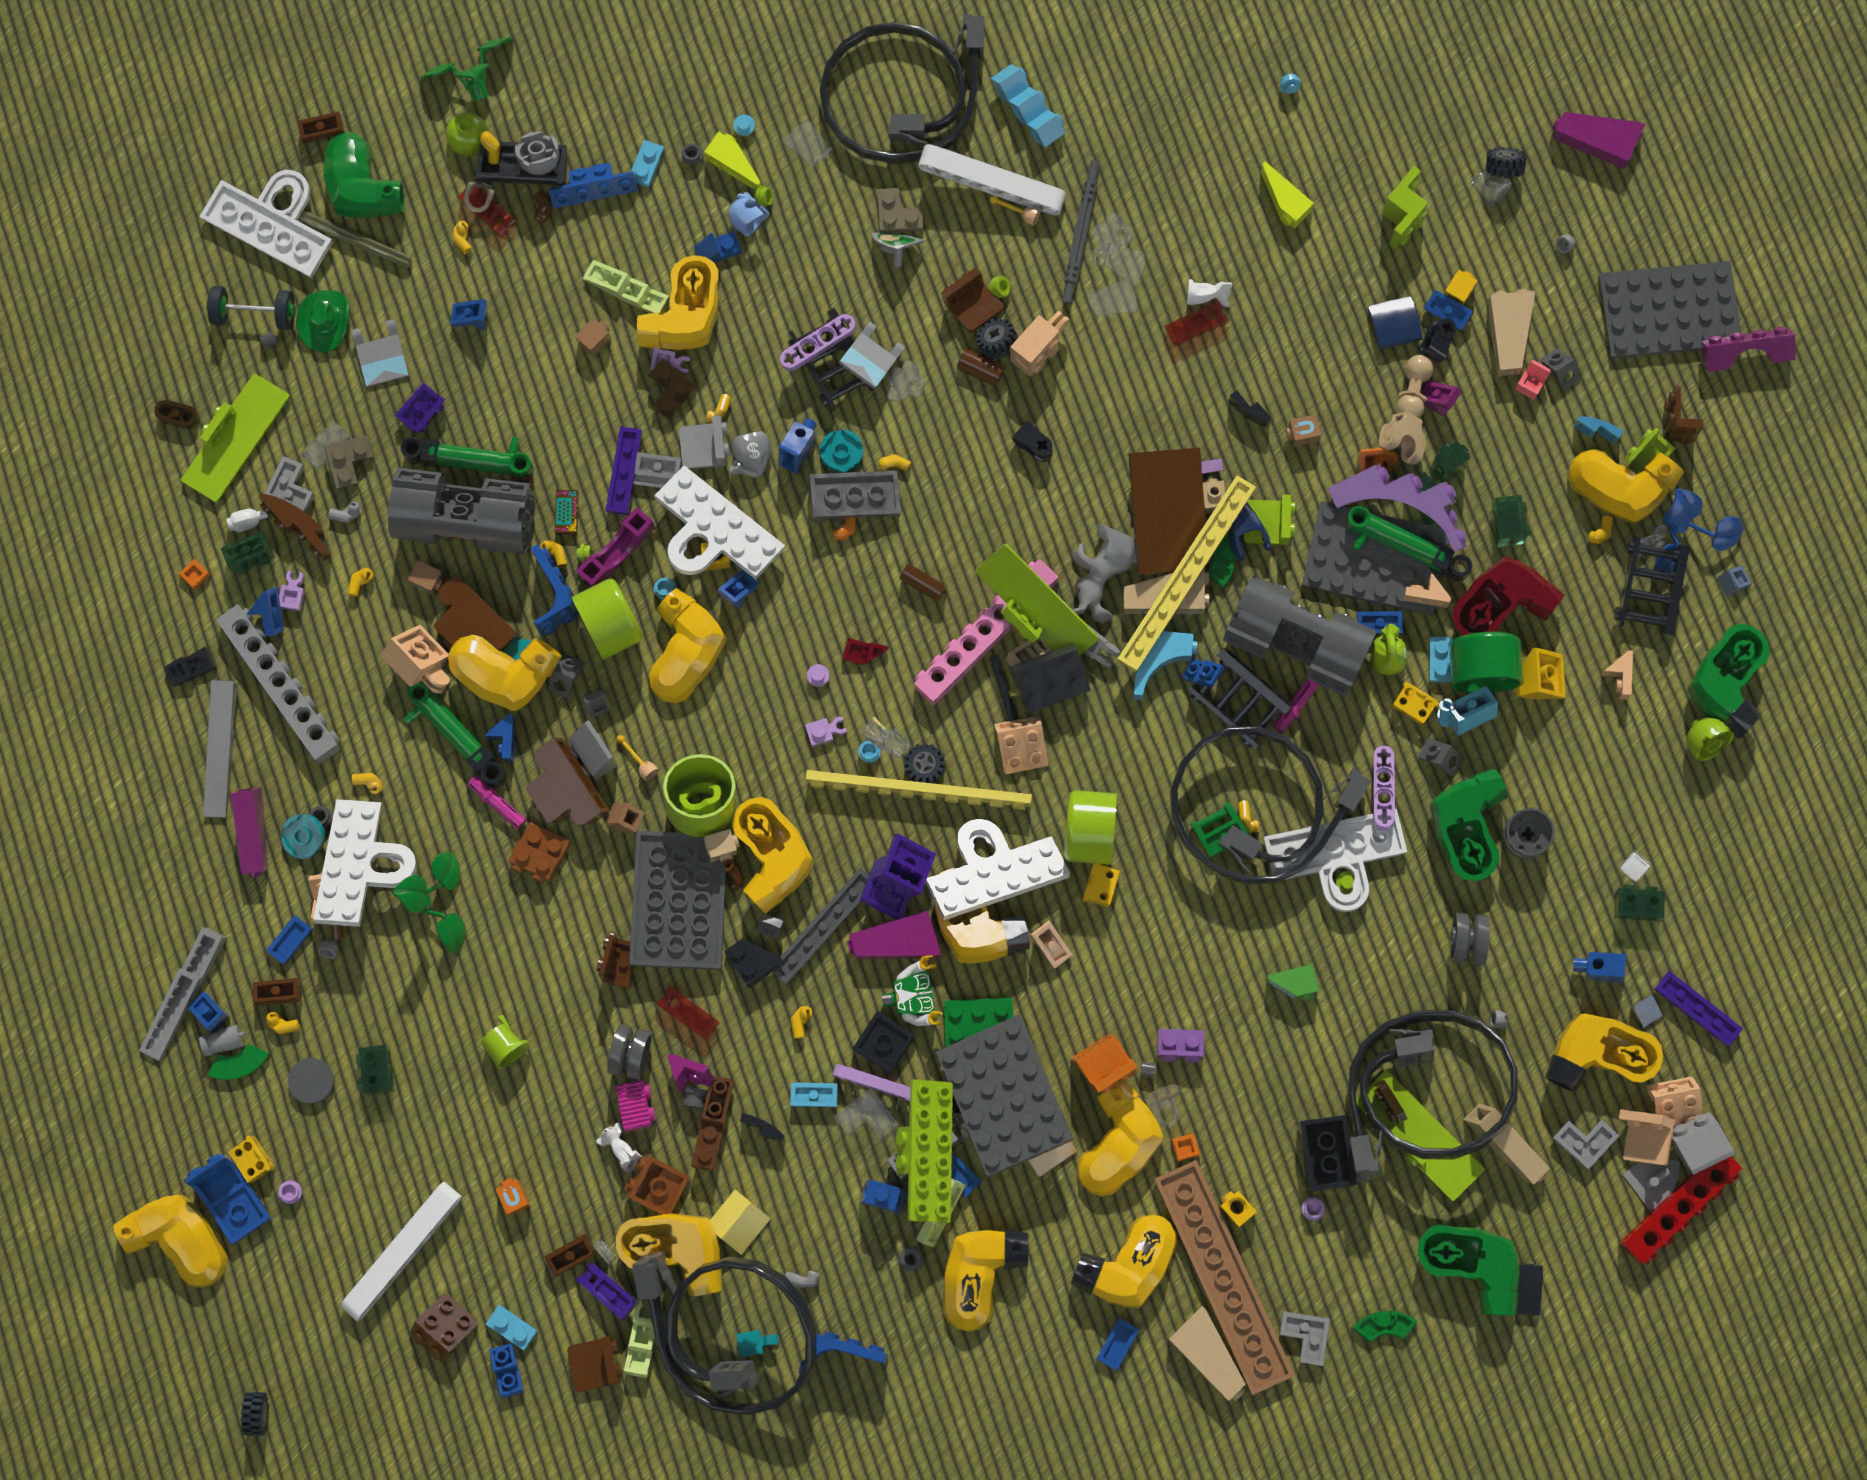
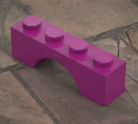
(1720, 352)
(628, 538)

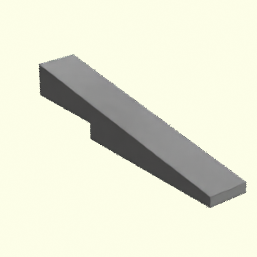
(219, 748)
(182, 992)

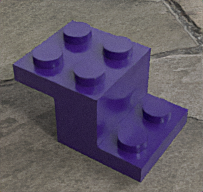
(897, 877)

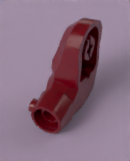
(1498, 594)

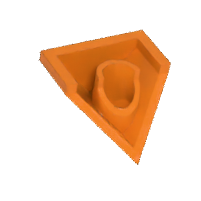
(1377, 456)

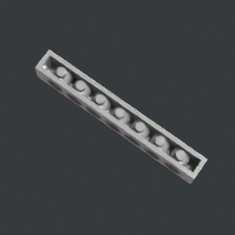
(231, 623)

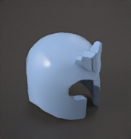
(746, 214)

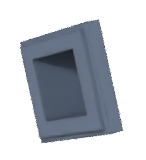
(1734, 580)
(1646, 1011)

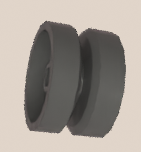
(1469, 938)
(629, 1052)

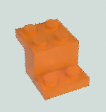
(1104, 1064)

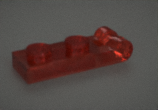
(491, 214)
(1196, 324)
(688, 1013)

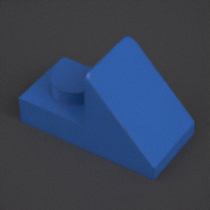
(718, 248)
(469, 313)
(738, 588)
(269, 606)
(504, 732)
(208, 1012)

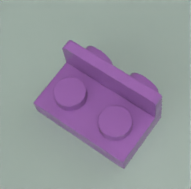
(1180, 1044)

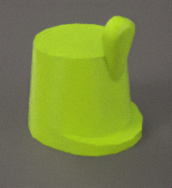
(503, 1044)

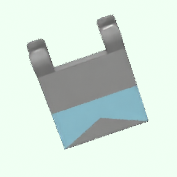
(382, 358)
(868, 359)

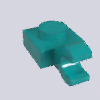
(752, 1343)

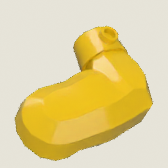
(691, 308)
(1619, 489)
(689, 652)
(498, 676)
(777, 848)
(1123, 1148)
(181, 1235)
(682, 1237)

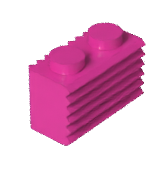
(635, 1105)

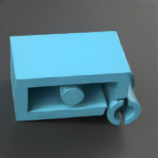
(1468, 711)

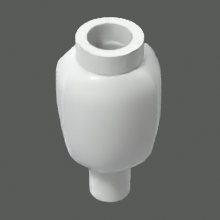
(245, 519)

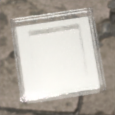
(1635, 866)
(604, 1251)

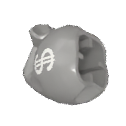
(751, 454)

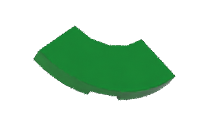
(1222, 564)
(238, 1065)
(1384, 1323)

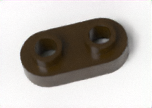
(177, 414)
(1385, 1094)

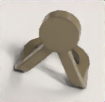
(469, 188)

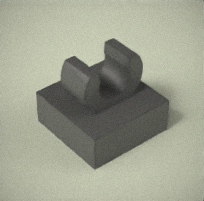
(597, 703)
(770, 925)

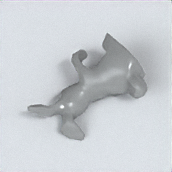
(1113, 558)

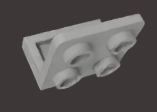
(704, 444)

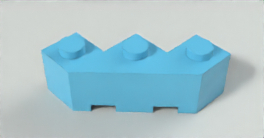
(1028, 105)

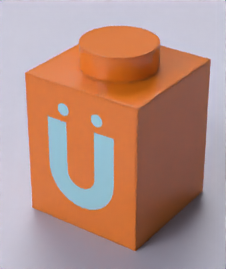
(512, 1196)

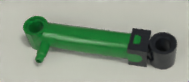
(435, 454)
(1437, 557)
(455, 733)

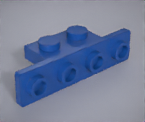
(592, 184)

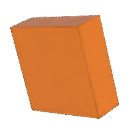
(194, 574)
(1185, 1147)

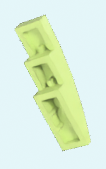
(626, 288)
(641, 1341)

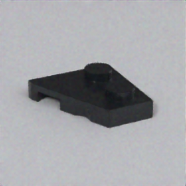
(752, 961)

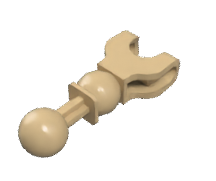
(1406, 426)

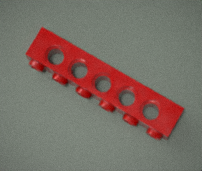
(1634, 1242)

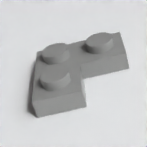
(284, 484)
(1584, 1148)
(1312, 1332)

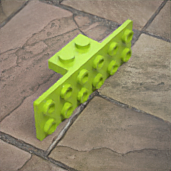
(233, 437)
(1033, 604)
(1425, 1131)
(926, 1151)

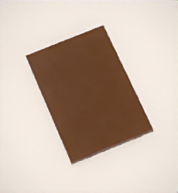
(1166, 506)

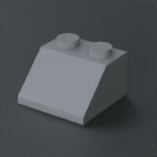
(592, 751)
(1701, 1143)

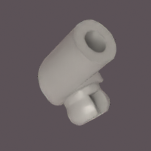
(347, 515)
(801, 1282)

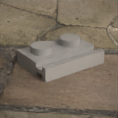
(655, 469)

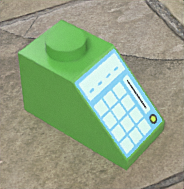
(1296, 982)

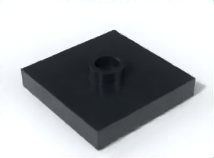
(883, 1042)

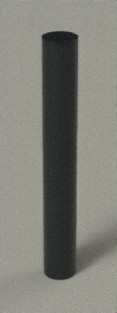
(1003, 689)

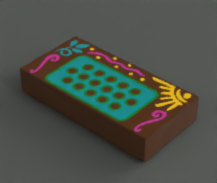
(566, 512)

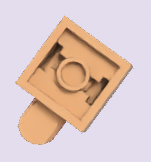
(1038, 343)
(417, 659)

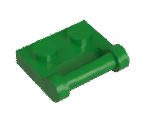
(1210, 840)

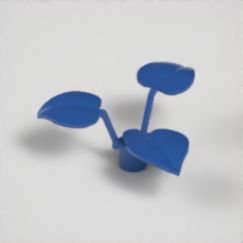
(1678, 519)

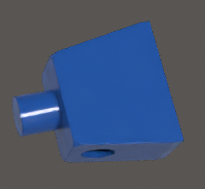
(797, 445)
(1612, 970)
(883, 1196)

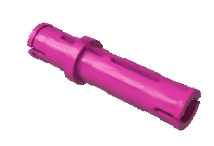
(1298, 702)
(489, 796)

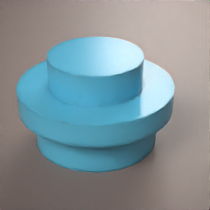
(1290, 83)
(744, 125)
(664, 587)
(869, 752)

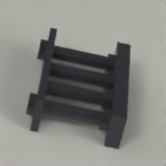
(825, 397)
(1674, 578)
(1261, 691)

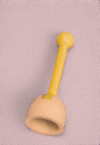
(1030, 214)
(646, 769)

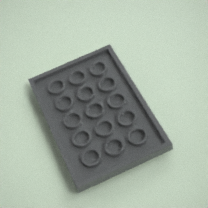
(1667, 308)
(1373, 572)
(676, 903)
(1004, 1096)

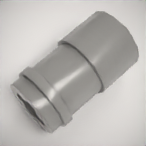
(222, 1040)

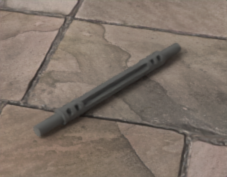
(1080, 232)

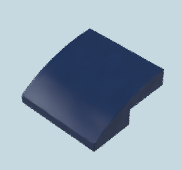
(1395, 322)

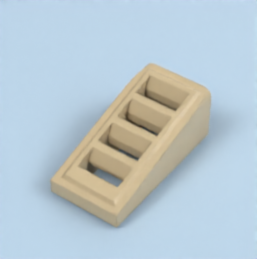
(1016, 654)

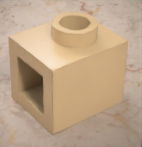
(1213, 493)
(721, 846)

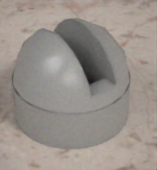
(1562, 240)
(328, 949)
(1498, 1019)

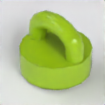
(1000, 287)

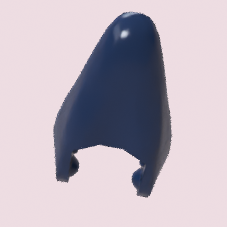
(1244, 523)

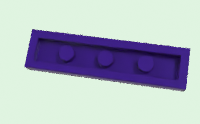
(623, 471)
(1698, 1008)

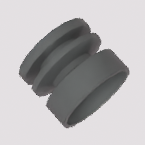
(1537, 824)

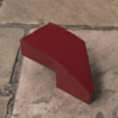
(861, 652)

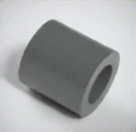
(268, 339)
(1148, 1069)

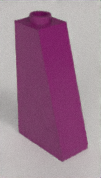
(1599, 136)
(250, 830)
(899, 939)

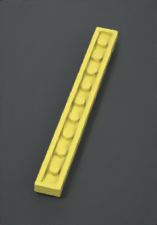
(1186, 573)
(909, 788)

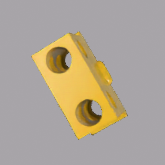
(1416, 702)
(1099, 884)
(252, 1158)

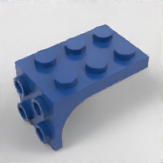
(564, 608)
(228, 1197)
(831, 1341)

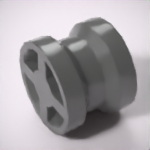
(694, 1097)

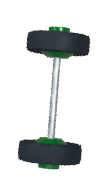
(218, 306)

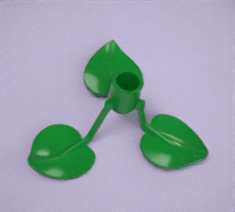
(475, 85)
(415, 898)

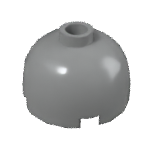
(537, 153)

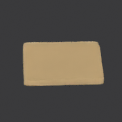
(1048, 1160)

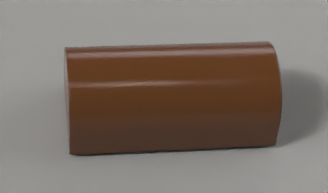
(320, 127)
(980, 367)
(923, 582)
(277, 992)
(570, 1255)

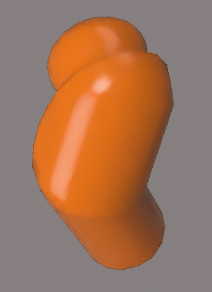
(846, 530)

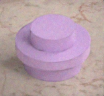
(818, 675)
(290, 1192)
(1313, 1208)

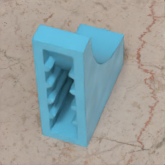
(1168, 649)

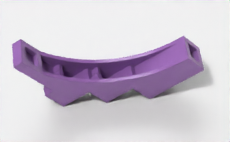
(1407, 489)

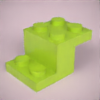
(1405, 208)

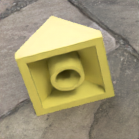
(738, 1222)

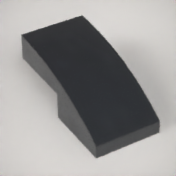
(1253, 413)
(188, 668)
(768, 1130)
(1529, 1289)

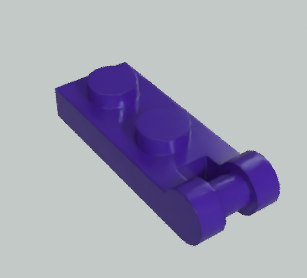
(608, 1291)

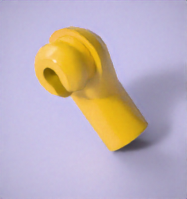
(492, 146)
(459, 237)
(721, 409)
(887, 462)
(358, 579)
(370, 780)
(799, 1018)
(280, 1026)

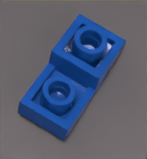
(1202, 672)
(506, 1370)

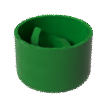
(1486, 660)

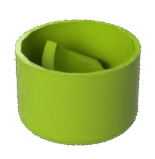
(608, 618)
(694, 776)
(1090, 827)

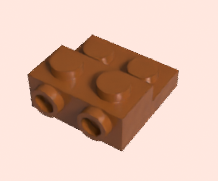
(539, 853)
(656, 1185)

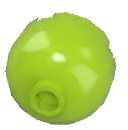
(464, 133)
(1707, 737)

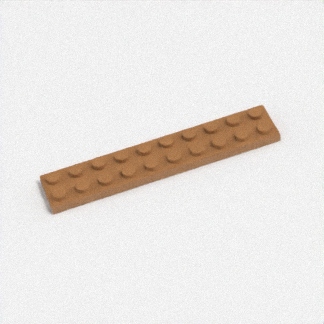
(1224, 1277)

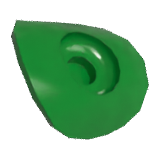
(322, 320)

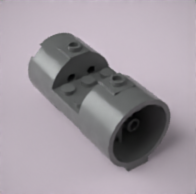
(429, 508)
(1269, 621)

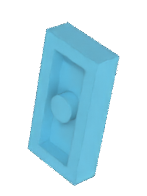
(647, 162)
(1439, 659)
(814, 1094)
(511, 1327)

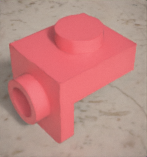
(1533, 379)

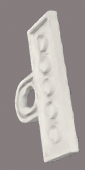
(267, 228)
(719, 523)
(1349, 847)
(349, 862)
(996, 877)

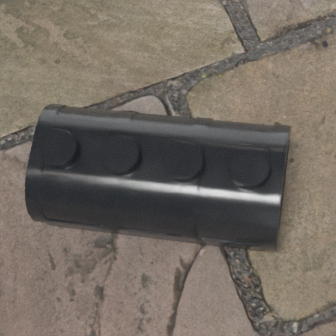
(510, 171)

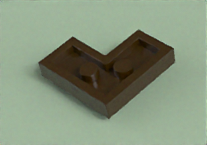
(676, 388)

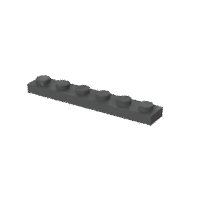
(822, 927)

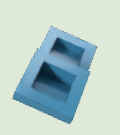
(1590, 426)

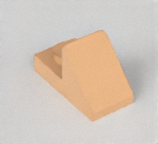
(1434, 595)
(1623, 669)
(1051, 944)

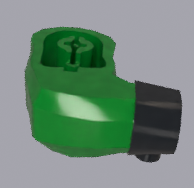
(1725, 673)

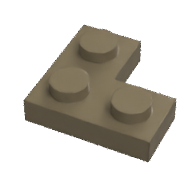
(894, 218)
(340, 459)

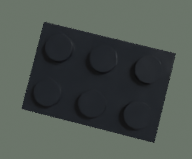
(1050, 678)
(1327, 1153)

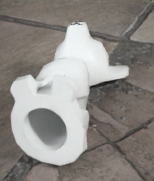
(1204, 292)
(621, 1149)

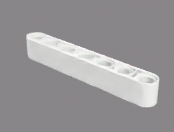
(992, 179)
(400, 1251)

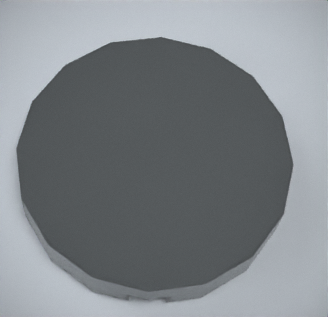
(311, 1080)

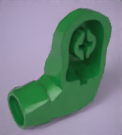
(351, 180)
(1462, 828)
(1474, 1256)

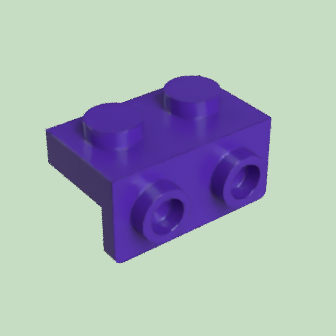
(420, 408)

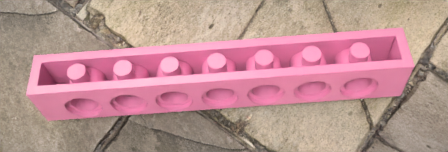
(935, 691)

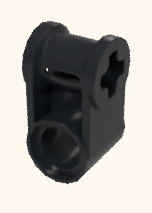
(1438, 339)
(1031, 439)

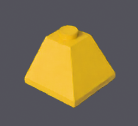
(1542, 676)

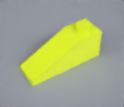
(728, 156)
(1288, 200)

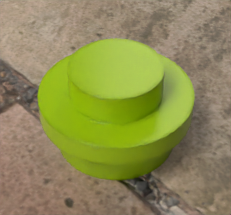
(763, 196)
(584, 552)
(1345, 881)

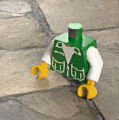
(914, 995)

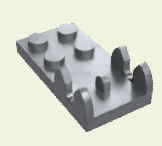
(853, 495)

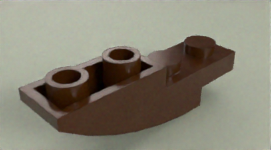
(291, 518)
(713, 1124)

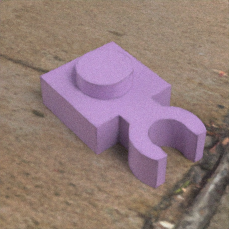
(668, 356)
(291, 595)
(821, 732)

